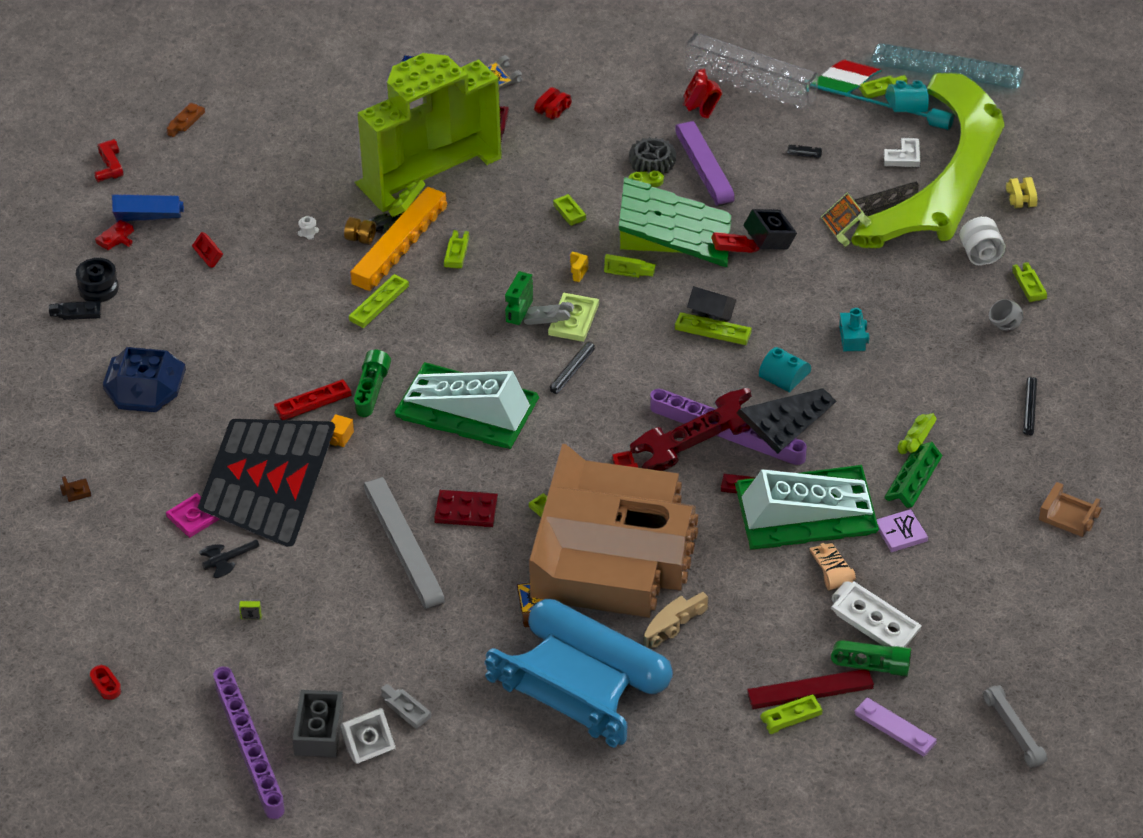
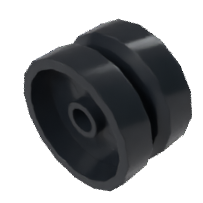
(97, 279)

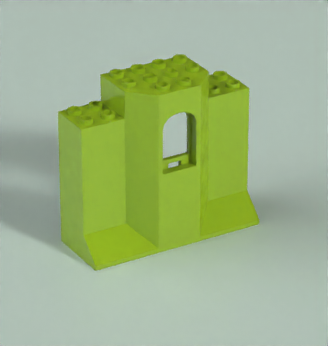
(449, 128)

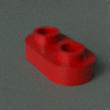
(106, 683)

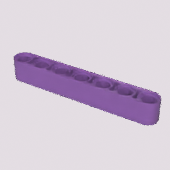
(705, 163)

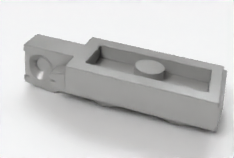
(405, 706)

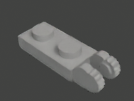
(548, 313)

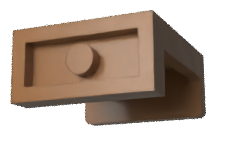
(1069, 512)

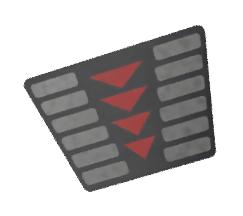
(267, 475)

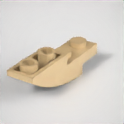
(668, 620)

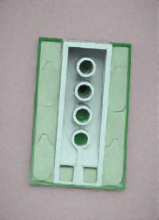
(472, 405)
(806, 506)

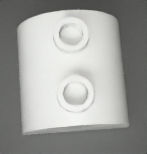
(367, 736)

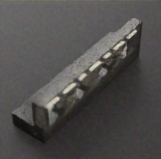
(886, 203)

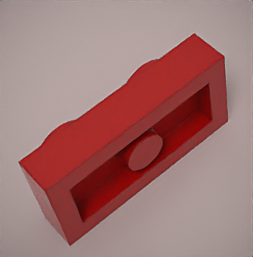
(207, 249)

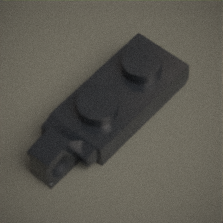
(76, 310)

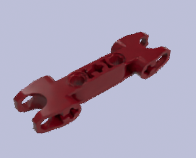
(665, 446)

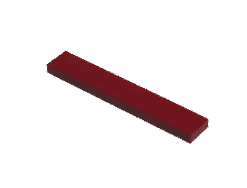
(818, 686)

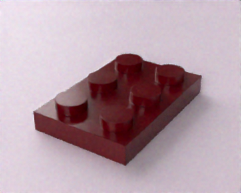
(466, 508)

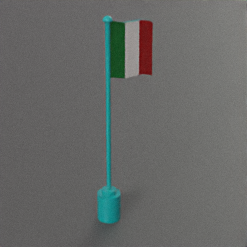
(848, 75)

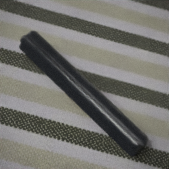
(572, 367)
(1030, 406)

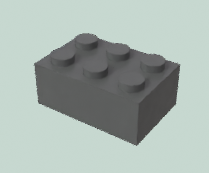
(318, 723)

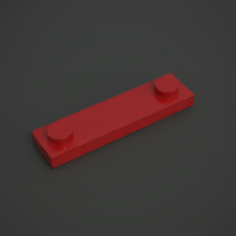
(312, 399)

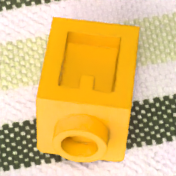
(579, 265)

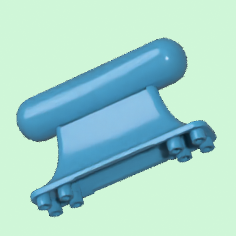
(580, 669)

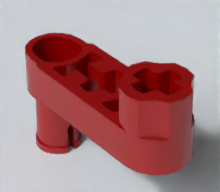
(107, 151)

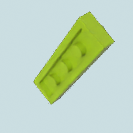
(378, 301)
(713, 328)

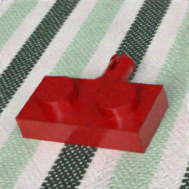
(115, 235)

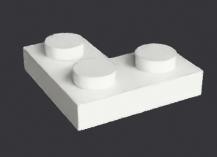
(908, 155)

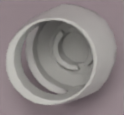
(1006, 312)

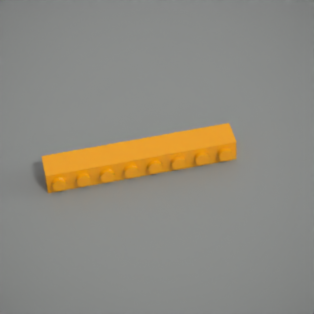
(398, 239)

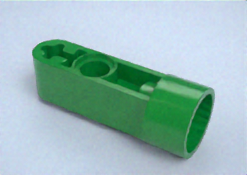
(374, 371)
(895, 658)

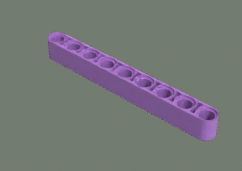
(685, 410)
(249, 743)

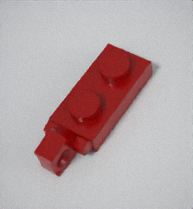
(733, 242)

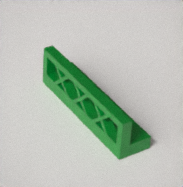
(914, 474)

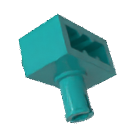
(853, 330)

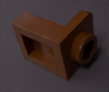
(75, 490)

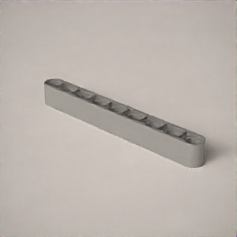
(404, 543)

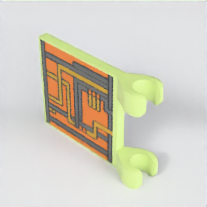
(843, 217)

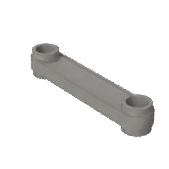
(1033, 755)

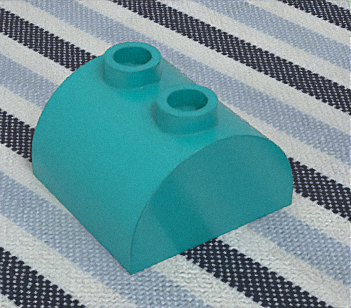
(907, 97)
(783, 369)

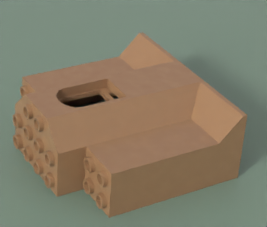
(600, 562)

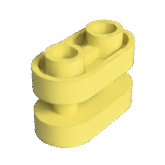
(1016, 196)

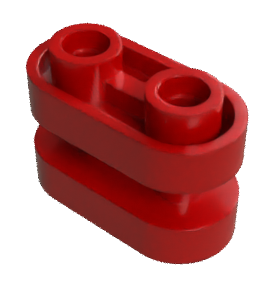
(552, 103)

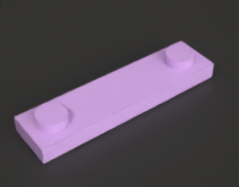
(895, 727)

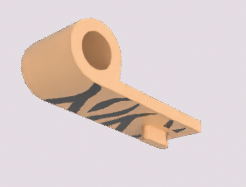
(833, 565)

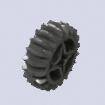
(652, 155)

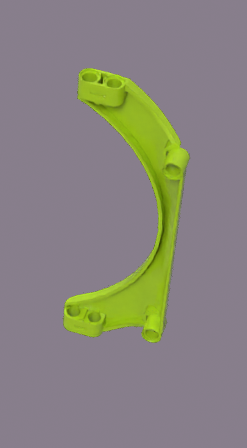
(946, 198)

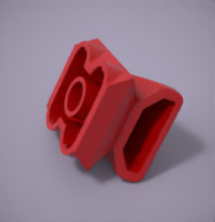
(702, 94)

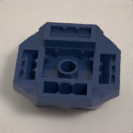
(143, 379)

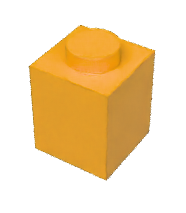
(342, 431)

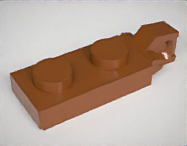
(185, 119)

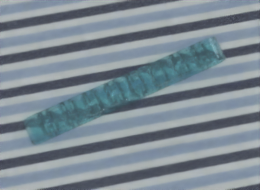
(934, 63)

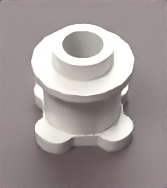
(307, 227)

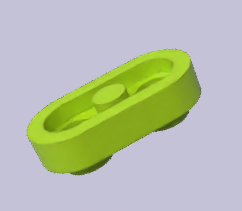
(654, 178)

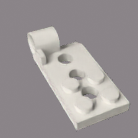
(853, 594)

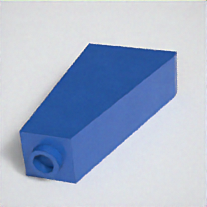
(146, 207)

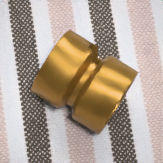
(360, 230)

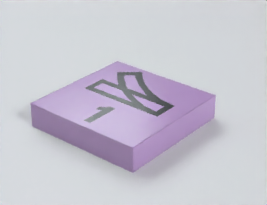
(901, 530)

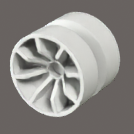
(982, 241)

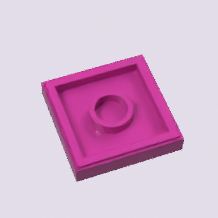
(189, 517)

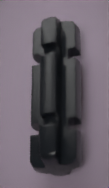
(805, 151)

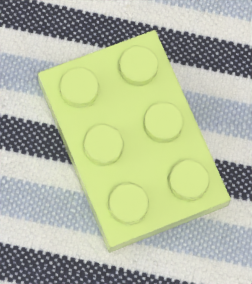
(580, 318)

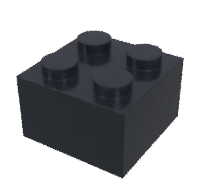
(770, 229)
(708, 302)

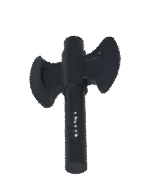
(384, 221)
(219, 559)

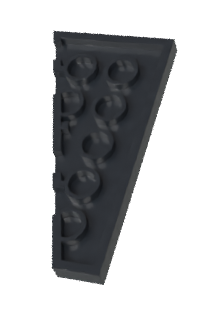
(786, 418)

